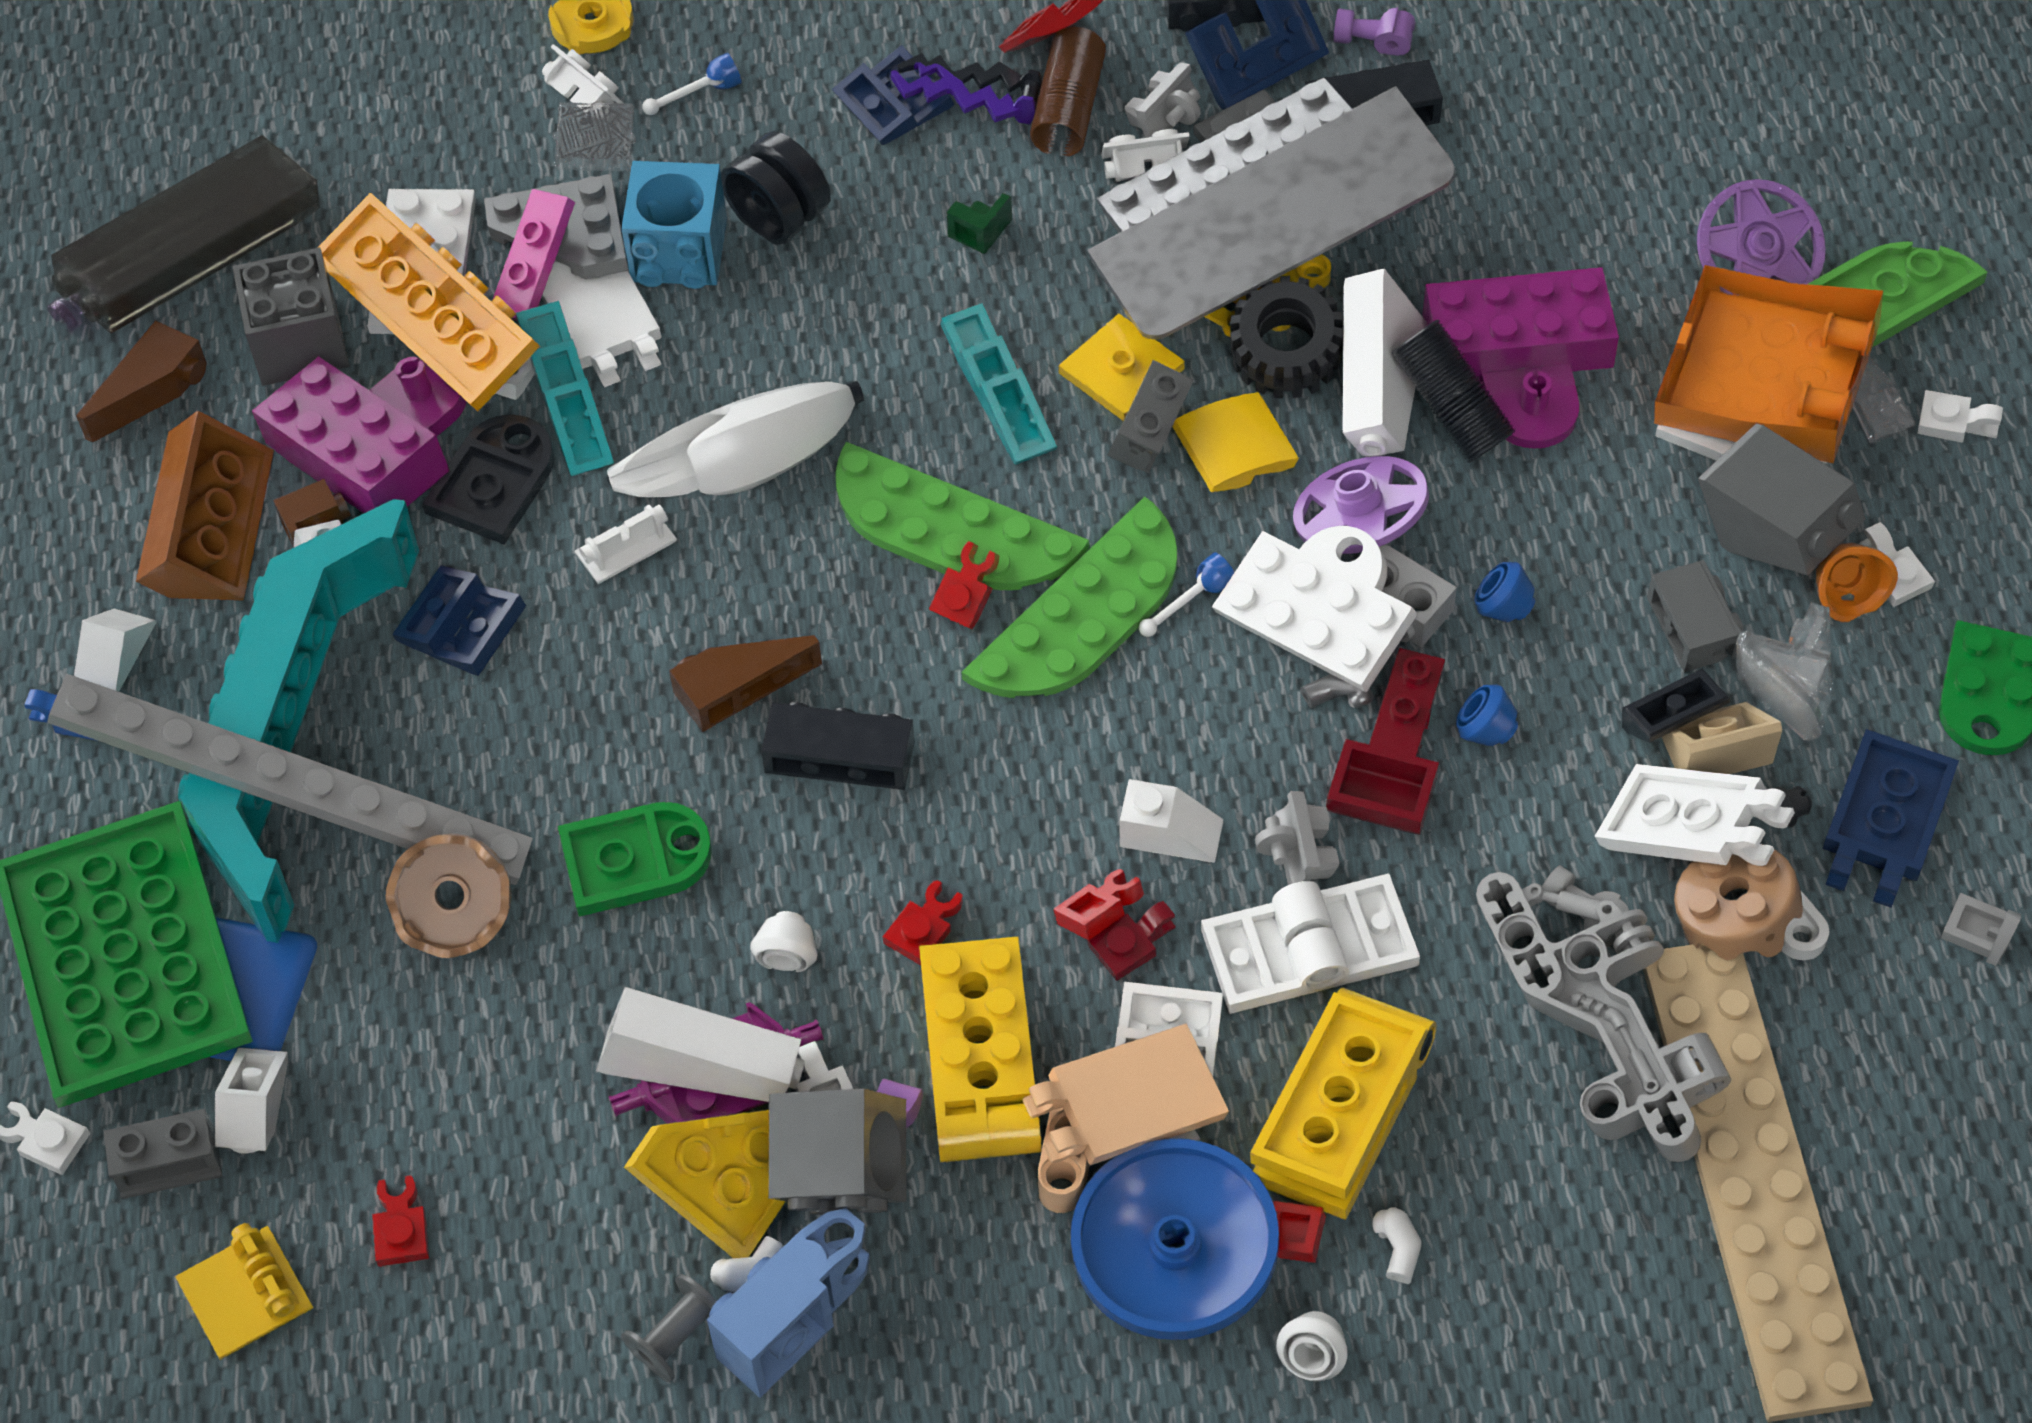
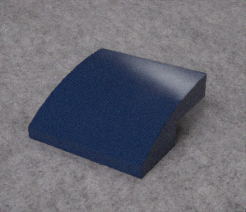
(879, 103)
(444, 609)

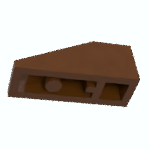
(147, 377)
(737, 675)

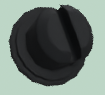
(1796, 799)

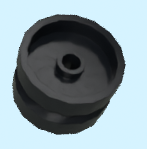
(775, 187)

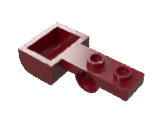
(1386, 778)

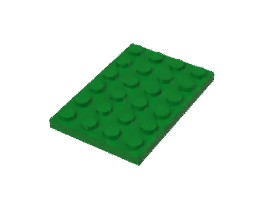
(121, 954)

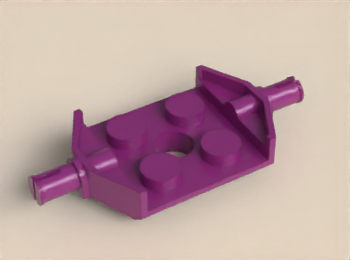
(686, 1104)

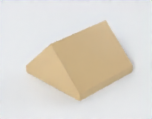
(1725, 740)

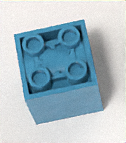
(674, 223)

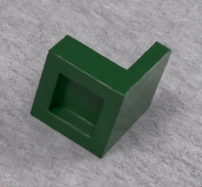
(979, 224)

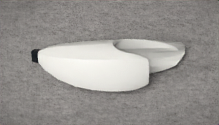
(738, 442)

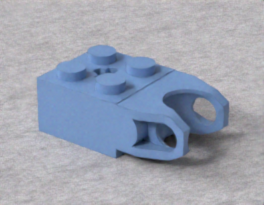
(787, 1302)

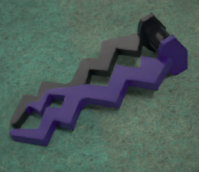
(953, 83)

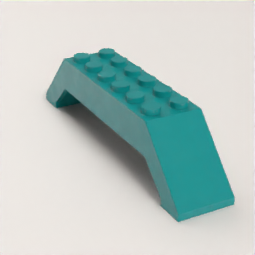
(274, 679)

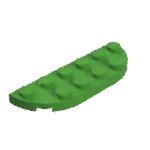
(1912, 281)
(935, 519)
(1084, 611)

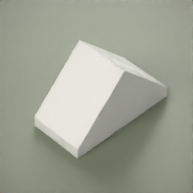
(111, 646)

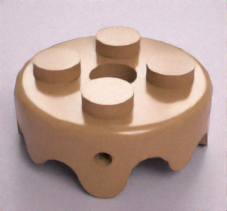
(414, 901)
(1741, 925)

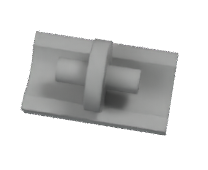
(1170, 101)
(1292, 843)

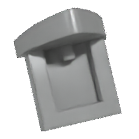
(1981, 928)

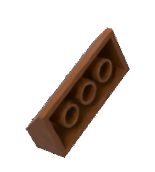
(205, 512)

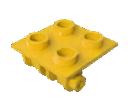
(244, 1290)

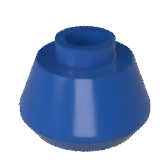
(1505, 593)
(1487, 716)

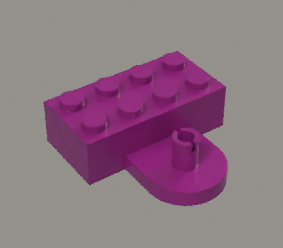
(1528, 341)
(359, 439)

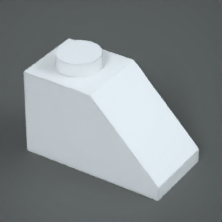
(1168, 822)
(249, 1100)

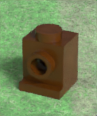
(310, 507)

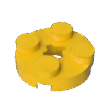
(595, 35)

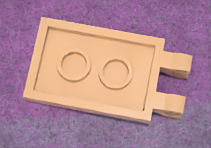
(1128, 1096)

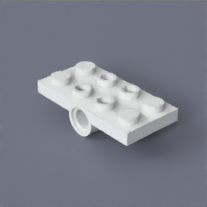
(1309, 942)

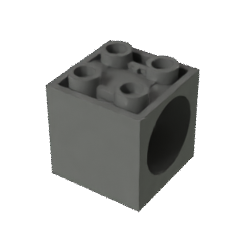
(289, 314)
(837, 1150)

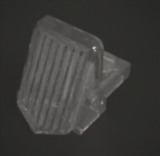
(1792, 676)

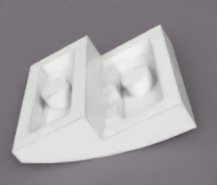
(1157, 1008)

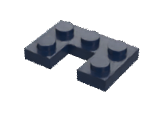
(1240, 73)

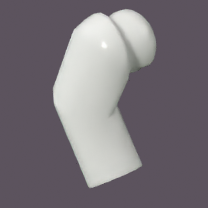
(733, 1272)

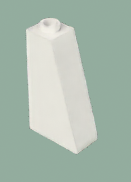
(1374, 384)
(697, 1049)

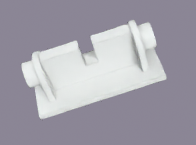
(570, 73)
(1130, 153)
(626, 544)

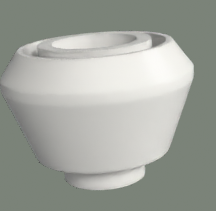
(785, 943)
(1313, 1346)

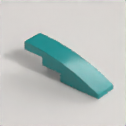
(998, 384)
(565, 390)

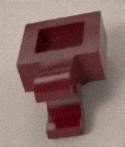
(1129, 944)

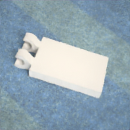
(604, 319)
(1692, 816)

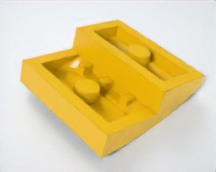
(1234, 441)

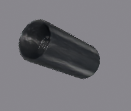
(1453, 391)

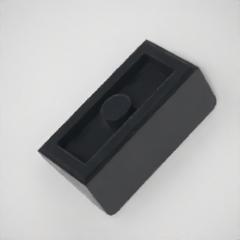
(1673, 706)

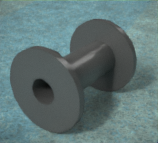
(672, 1328)

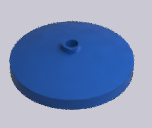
(1165, 1197)

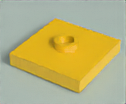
(1114, 364)

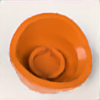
(1858, 571)

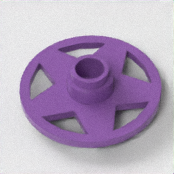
(1761, 240)
(1363, 497)

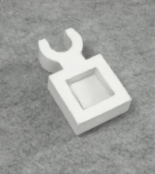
(46, 1141)

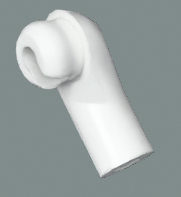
(1404, 1239)

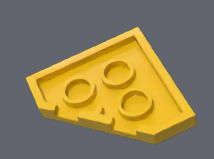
(713, 1176)

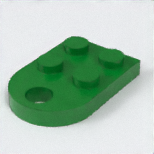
(1988, 683)
(632, 855)

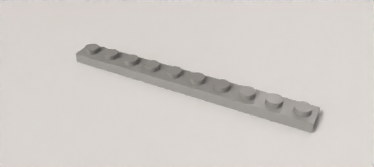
(270, 771)

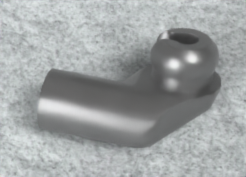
(1331, 687)

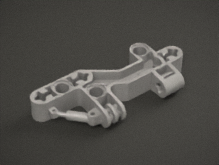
(1647, 1078)

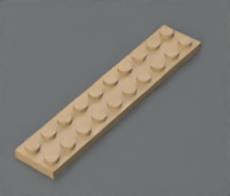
(1761, 1195)

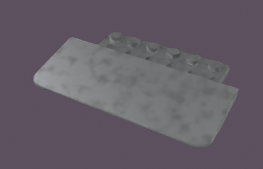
(1262, 202)

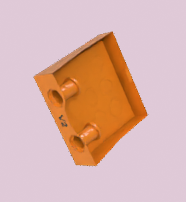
(1769, 359)

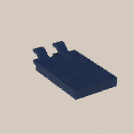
(1888, 812)

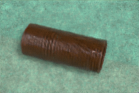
(1075, 57)

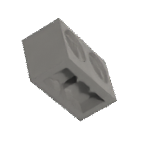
(1420, 590)

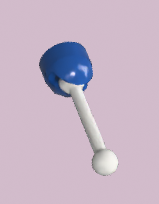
(720, 74)
(1211, 576)

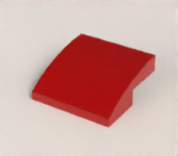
(1047, 23)

